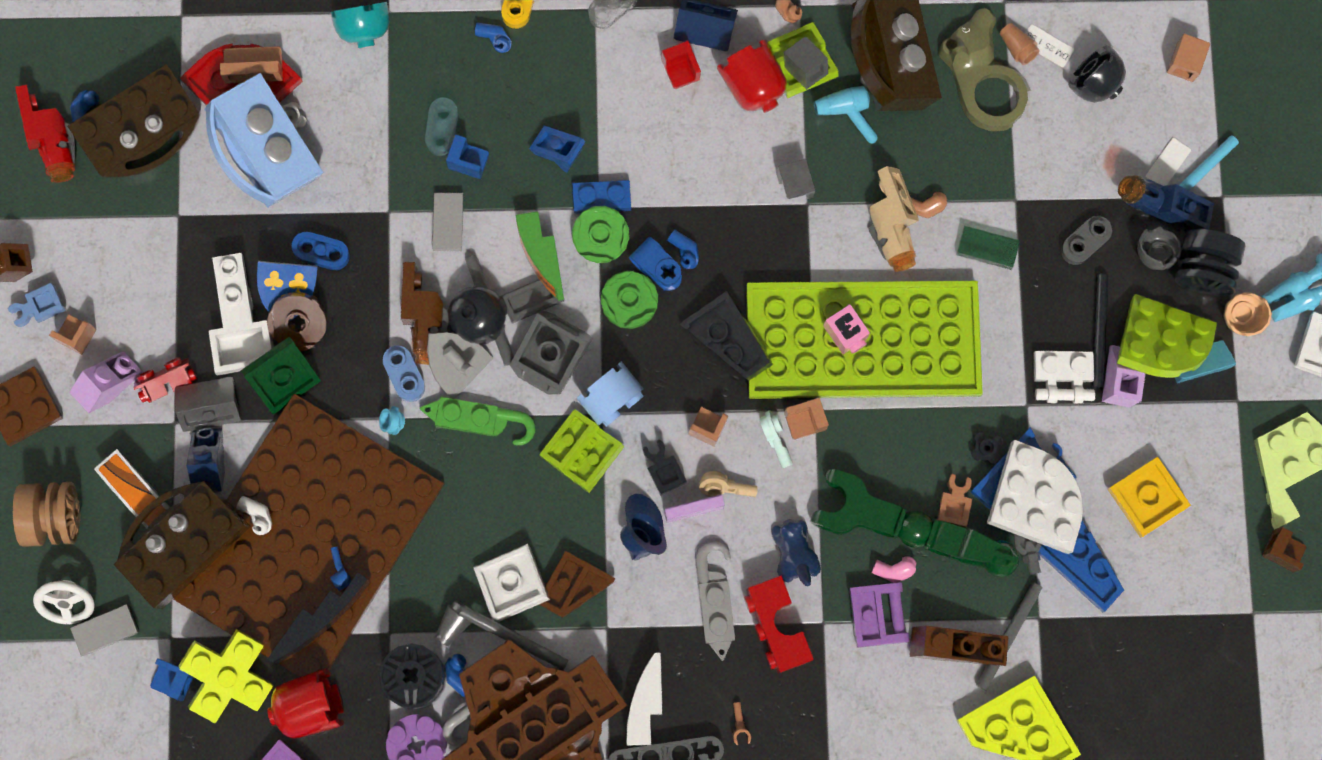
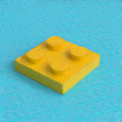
(1149, 497)

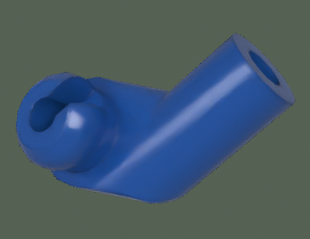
(496, 34)
(83, 103)
(688, 249)
(453, 667)

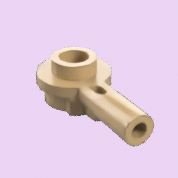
(716, 483)

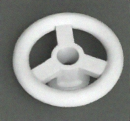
(65, 595)

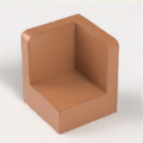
(1188, 57)
(74, 334)
(806, 419)
(708, 426)

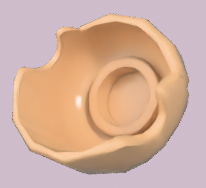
(1247, 314)

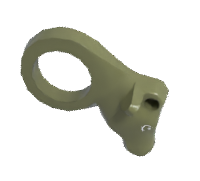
(971, 60)

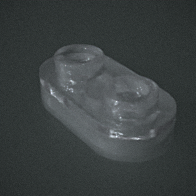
(613, 8)

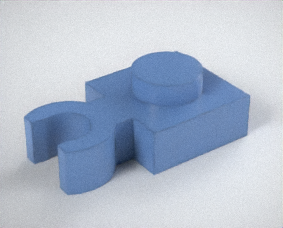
(41, 304)

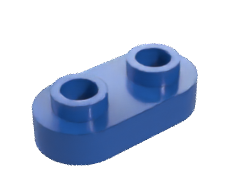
(321, 250)

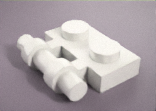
(1064, 367)

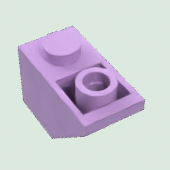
(104, 381)
(1122, 384)

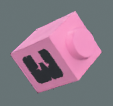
(847, 330)

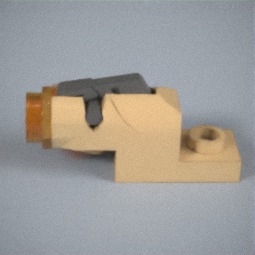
(890, 221)

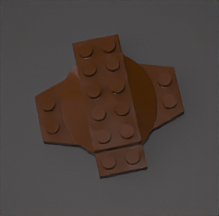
(539, 710)

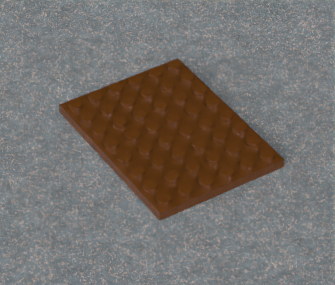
(322, 493)

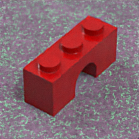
(784, 650)

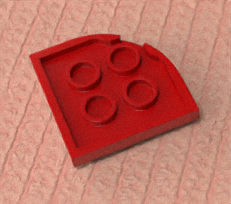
(207, 83)

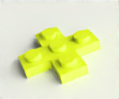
(225, 676)

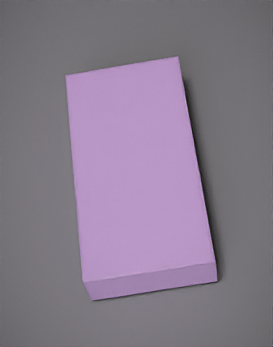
(694, 508)

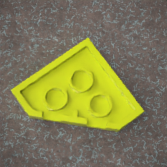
(1019, 726)

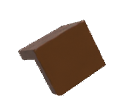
(1284, 550)

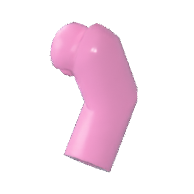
(896, 572)

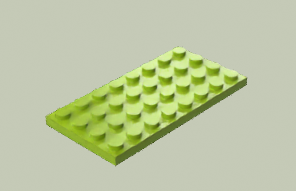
(918, 342)

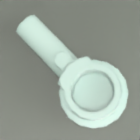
(771, 427)

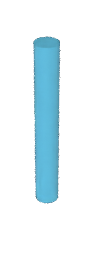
(1209, 163)

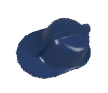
(643, 529)

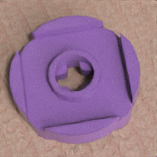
(424, 728)

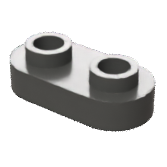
(1087, 239)

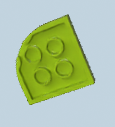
(1164, 339)

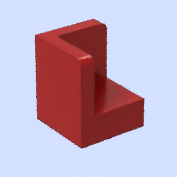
(681, 65)

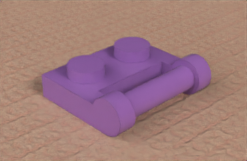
(869, 615)

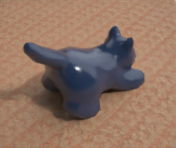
(796, 557)

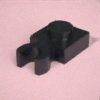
(665, 472)

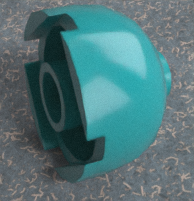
(361, 23)

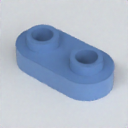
(404, 372)

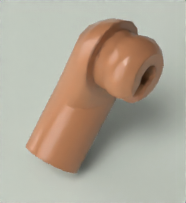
(788, 10)

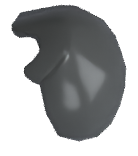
(1159, 249)

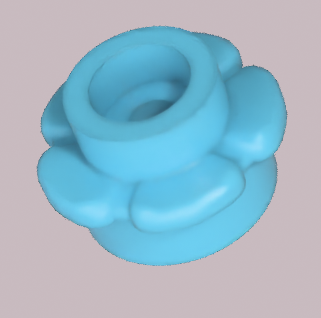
(391, 420)

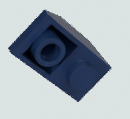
(206, 457)

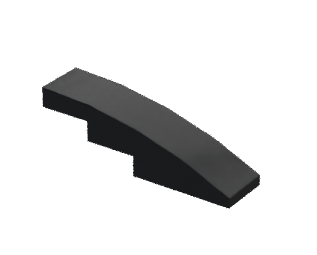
(309, 627)

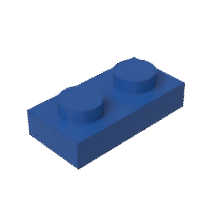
(607, 193)

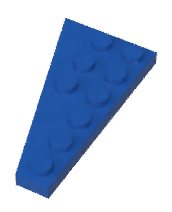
(1083, 567)

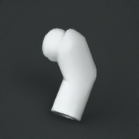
(259, 513)

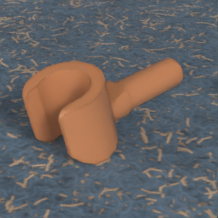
(740, 727)

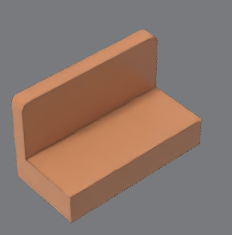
(245, 63)

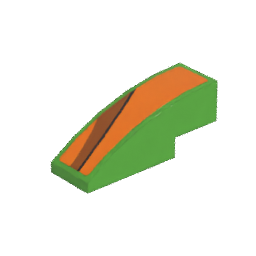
(540, 252)

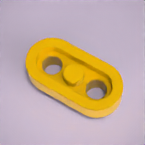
(518, 20)

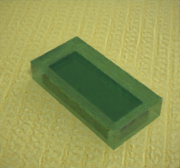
(988, 247)

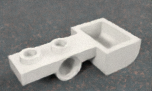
(240, 338)

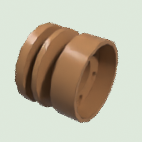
(46, 514)

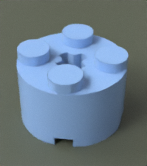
(610, 394)

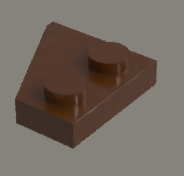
(574, 584)

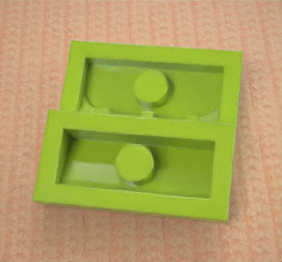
(787, 40)
(581, 450)

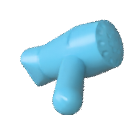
(849, 102)

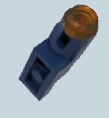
(1166, 202)

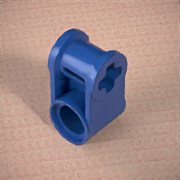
(653, 261)

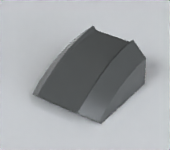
(550, 353)

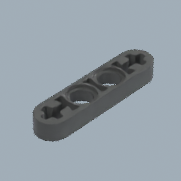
(665, 749)

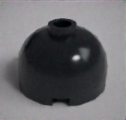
(1099, 76)
(477, 315)

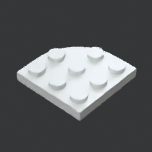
(1037, 498)

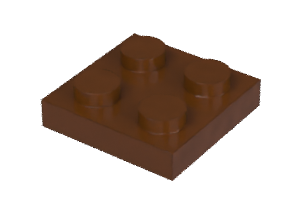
(26, 406)

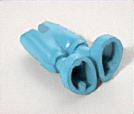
(1296, 293)

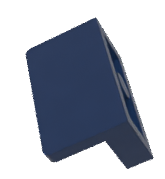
(705, 24)

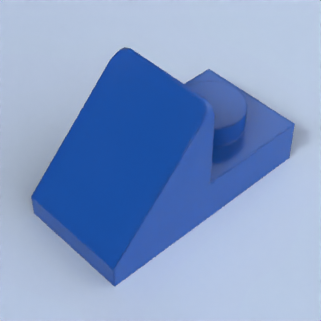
(557, 147)

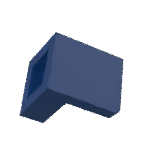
(466, 158)
(171, 680)

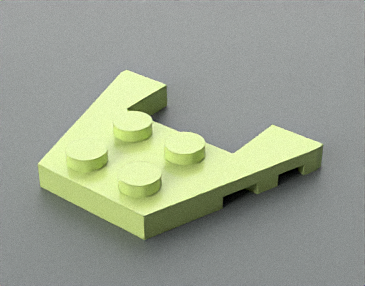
(1286, 458)

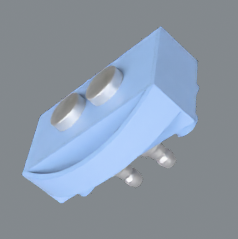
(259, 142)

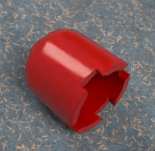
(754, 78)
(306, 705)

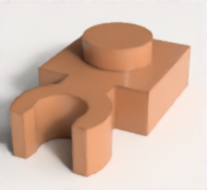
(955, 507)

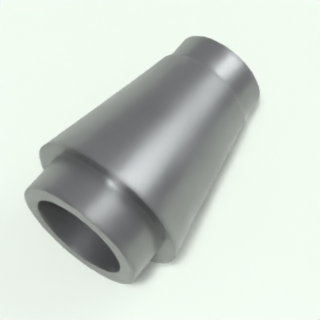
(451, 624)

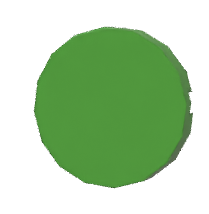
(600, 234)
(629, 299)

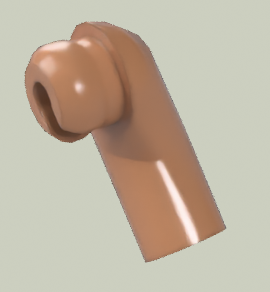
(931, 206)

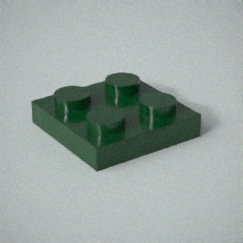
(280, 375)

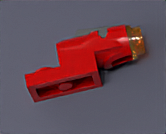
(48, 134)

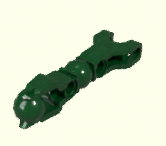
(913, 528)

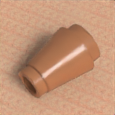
(1020, 45)

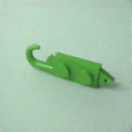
(477, 418)

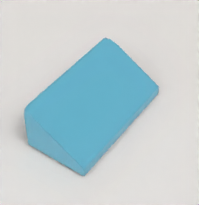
(1216, 361)

